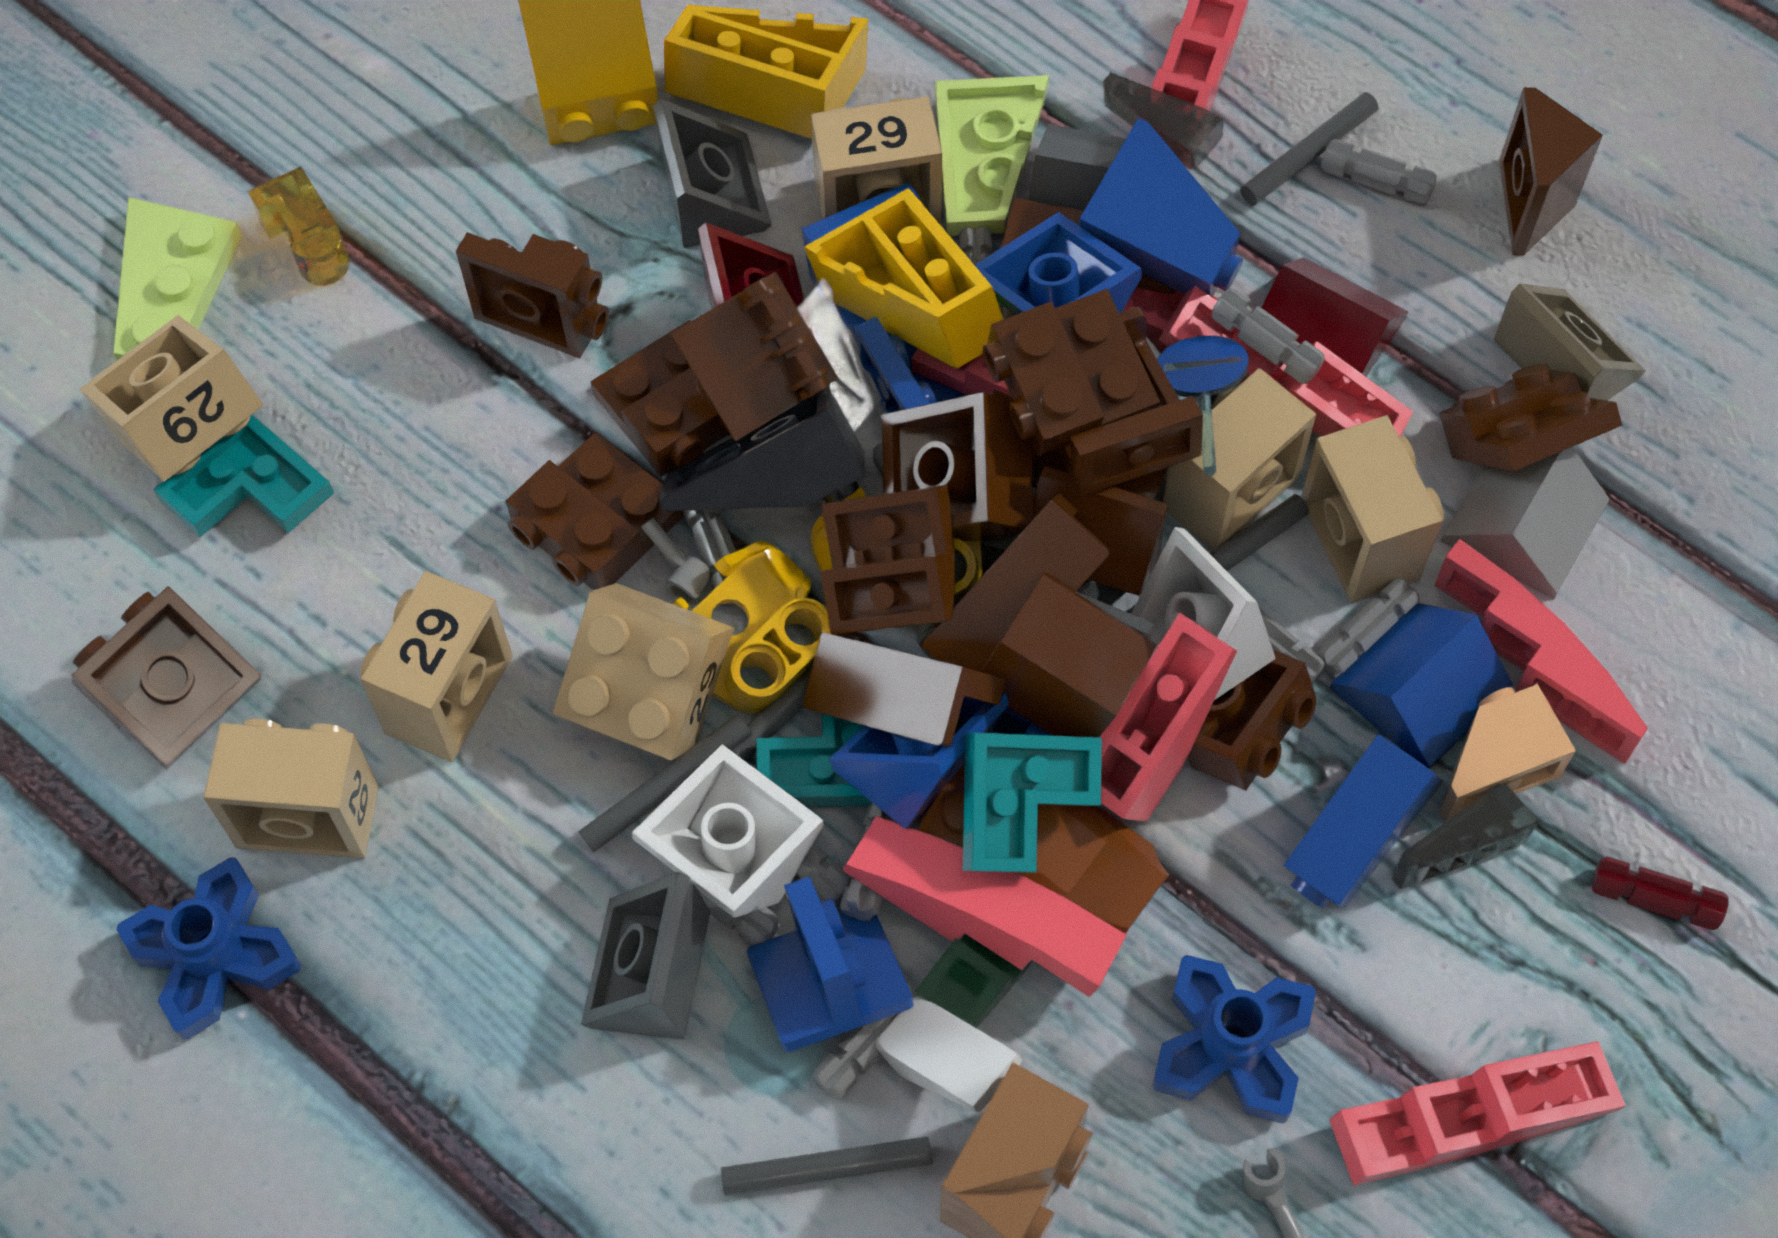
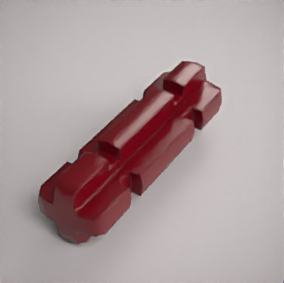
(1660, 893)

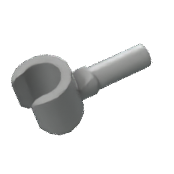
(689, 574)
(1272, 1193)

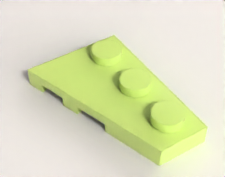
(985, 145)
(169, 268)

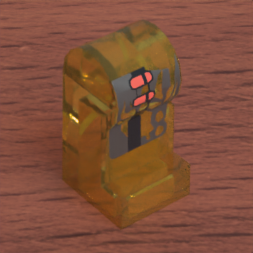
(296, 208)

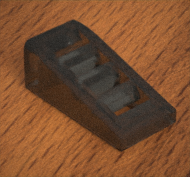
(1183, 126)
(1479, 831)

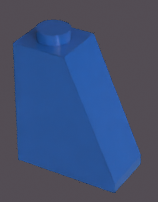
(1162, 217)
(1361, 823)

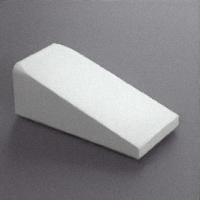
(945, 1054)

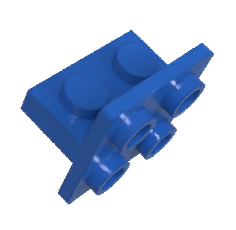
(826, 972)

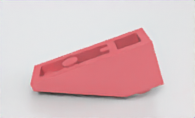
(1161, 719)

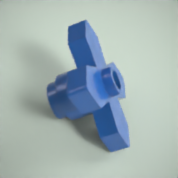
(207, 945)
(1210, 1051)

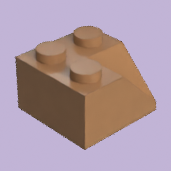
(1016, 1159)

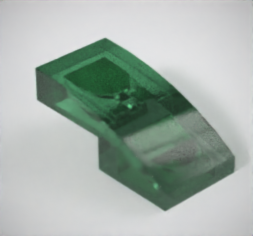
(969, 980)

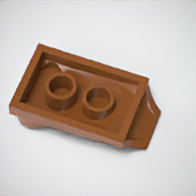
(1079, 855)

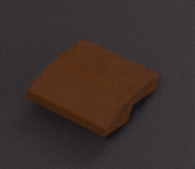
(889, 560)

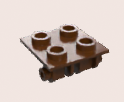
(754, 356)

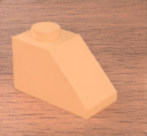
(1508, 742)

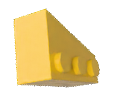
(764, 66)
(910, 277)

